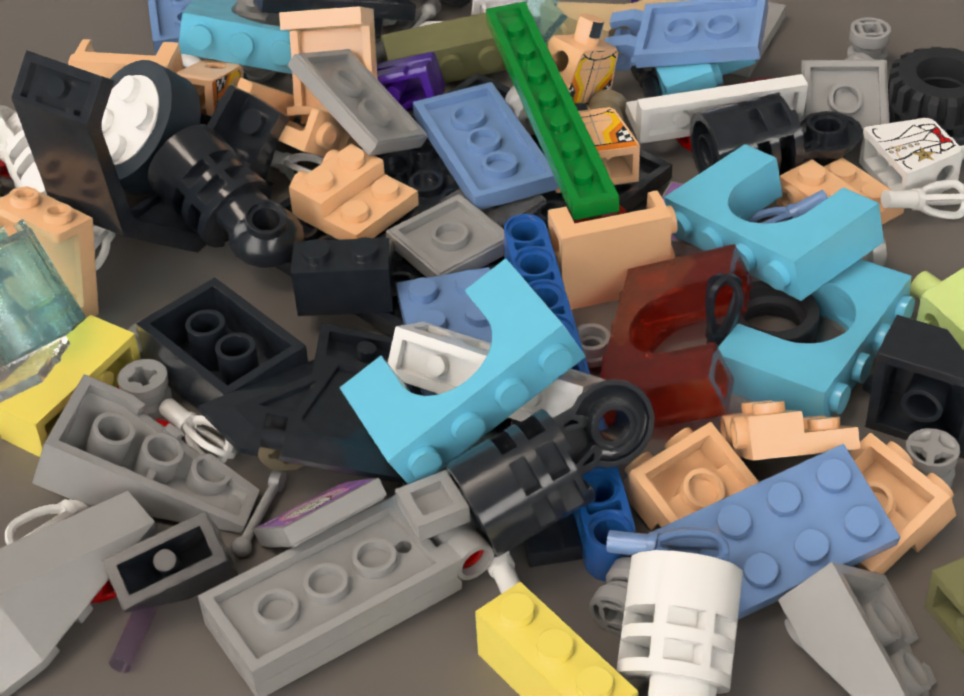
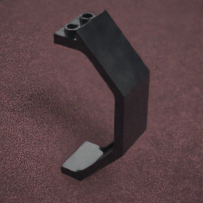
(63, 126)

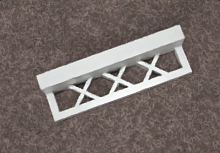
(671, 114)
(445, 359)

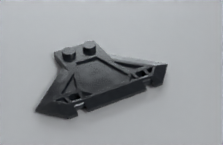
(306, 410)

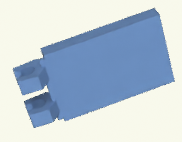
(689, 33)

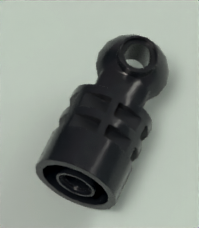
(773, 129)
(223, 197)
(535, 467)

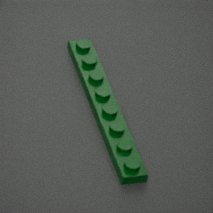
(552, 113)

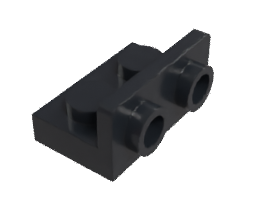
(248, 125)

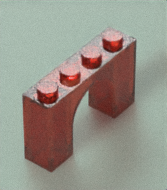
(654, 305)

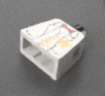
(911, 154)

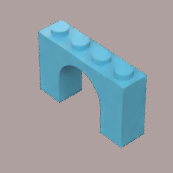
(216, 33)
(788, 254)
(525, 357)
(822, 374)

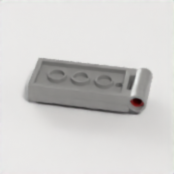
(336, 593)

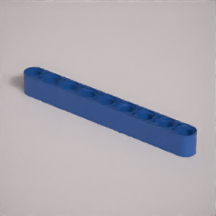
(532, 255)

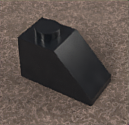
(171, 565)

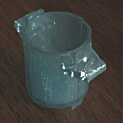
(33, 296)

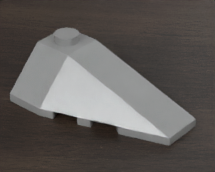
(113, 447)
(55, 577)
(857, 632)

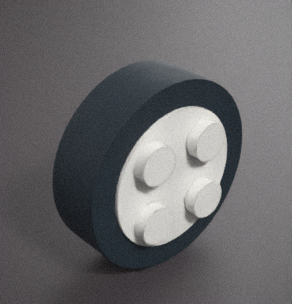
(142, 114)

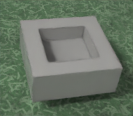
(433, 505)

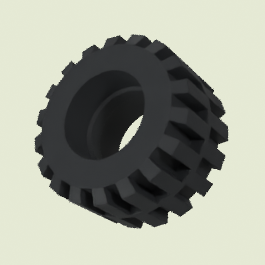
(928, 86)

